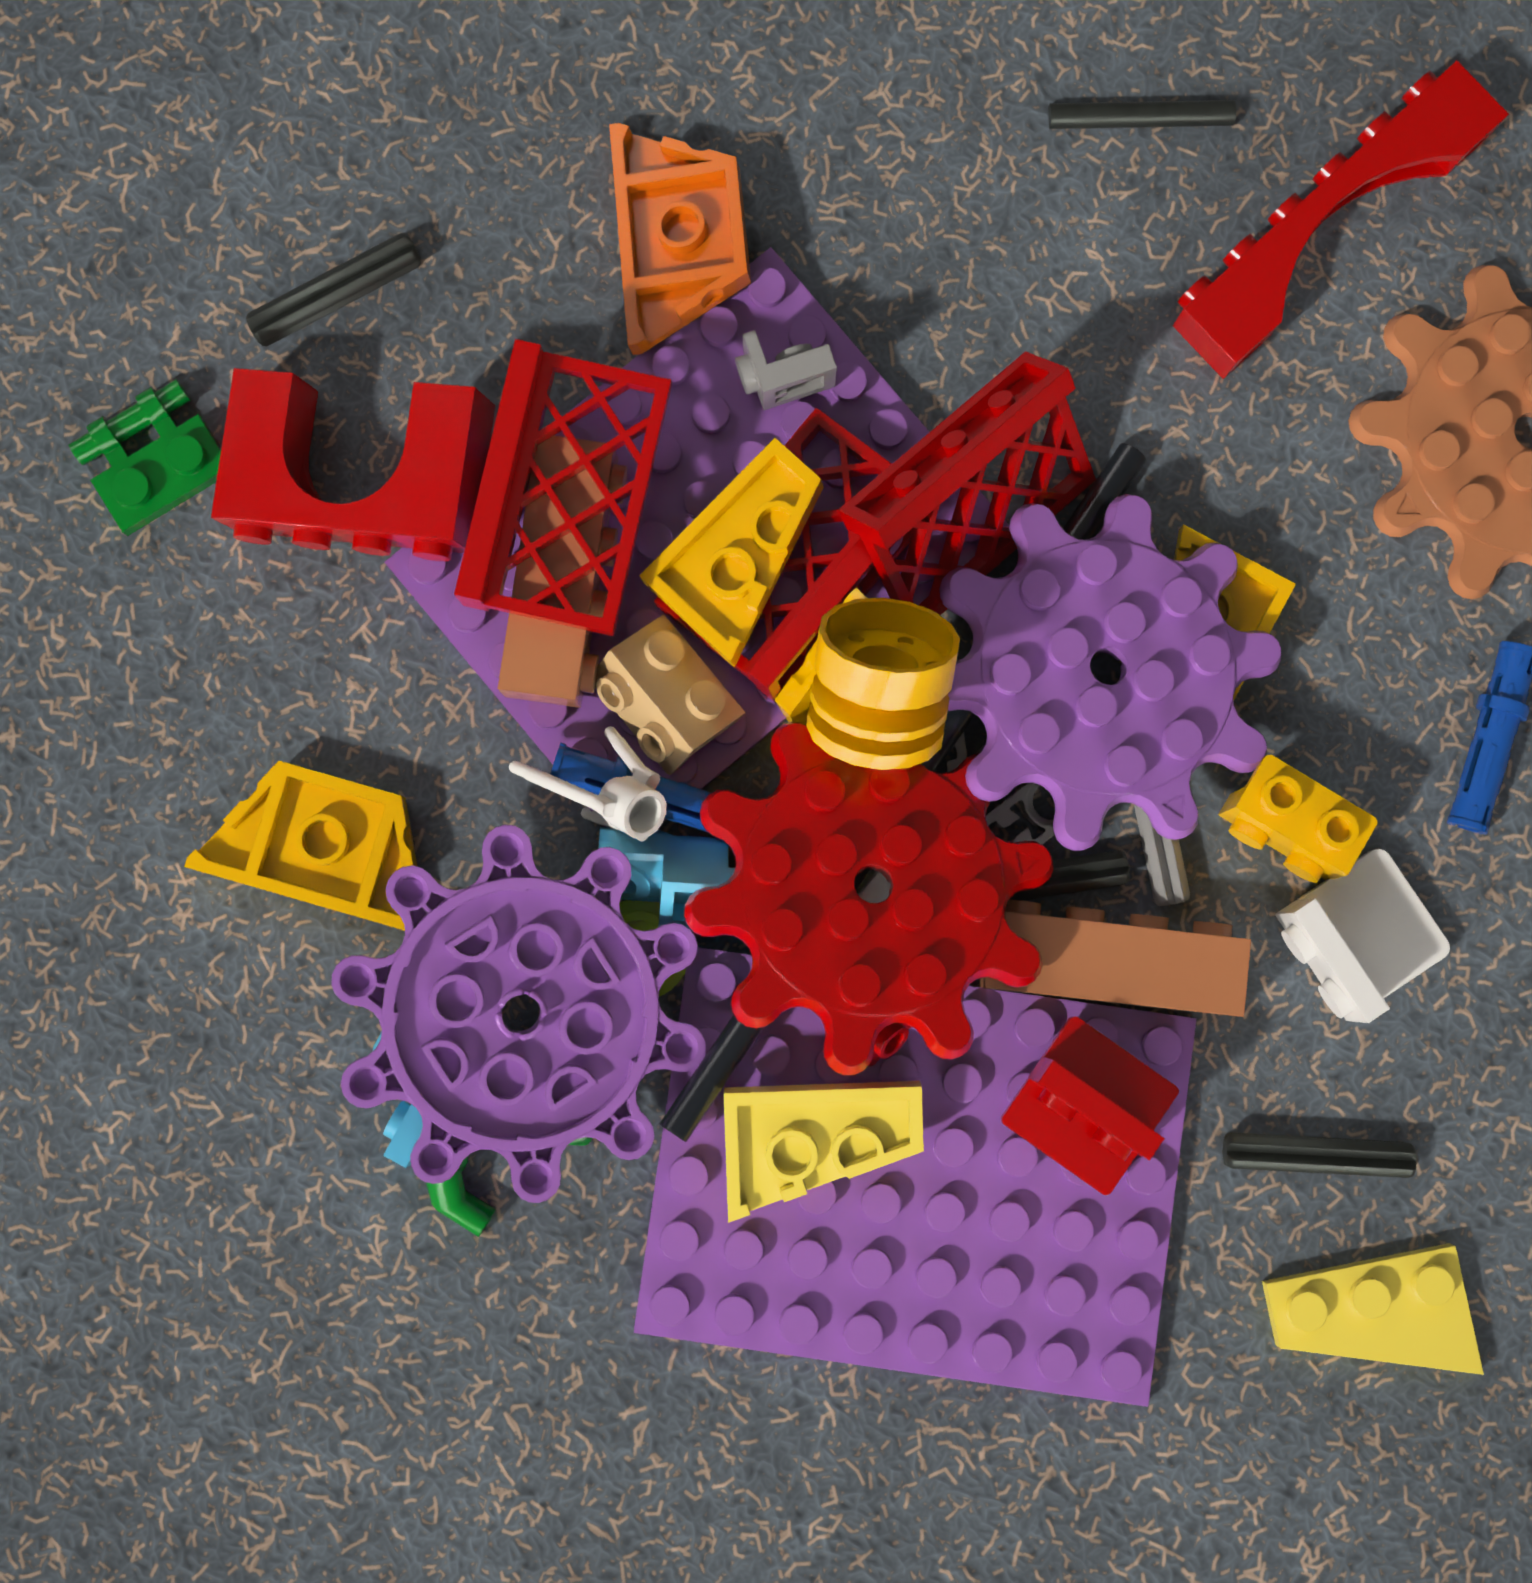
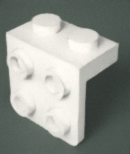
(1363, 936)

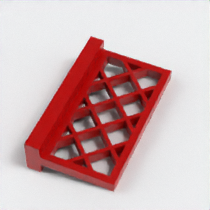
(957, 457)
(508, 474)
(849, 569)

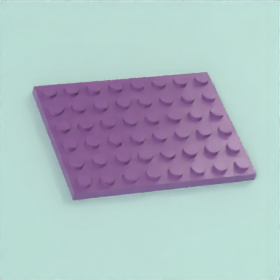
(703, 445)
(946, 1261)

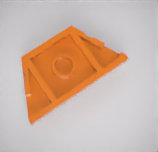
(676, 233)

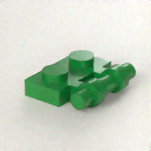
(159, 474)

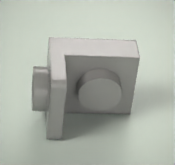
(793, 375)

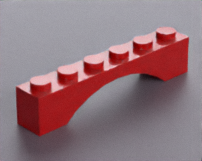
(1426, 139)

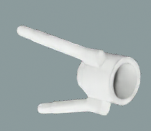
(623, 802)

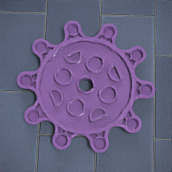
(1089, 738)
(504, 1086)

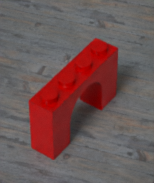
(423, 506)

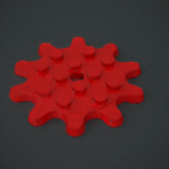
(855, 958)

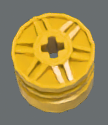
(882, 683)

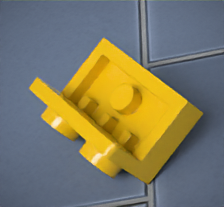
(1298, 819)

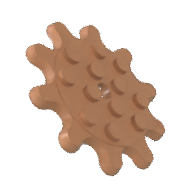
(1459, 431)

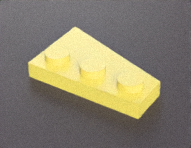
(813, 1134)
(1380, 1309)

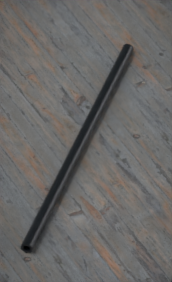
(737, 1038)

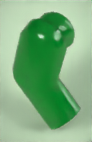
(459, 1204)

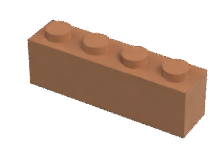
(546, 658)
(1133, 961)

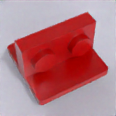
(1091, 1106)

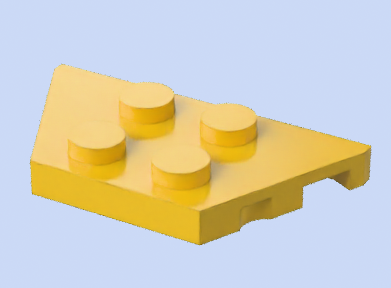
(314, 842)

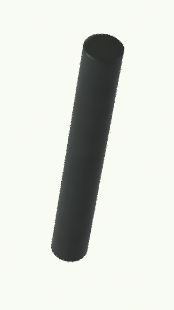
(1142, 114)

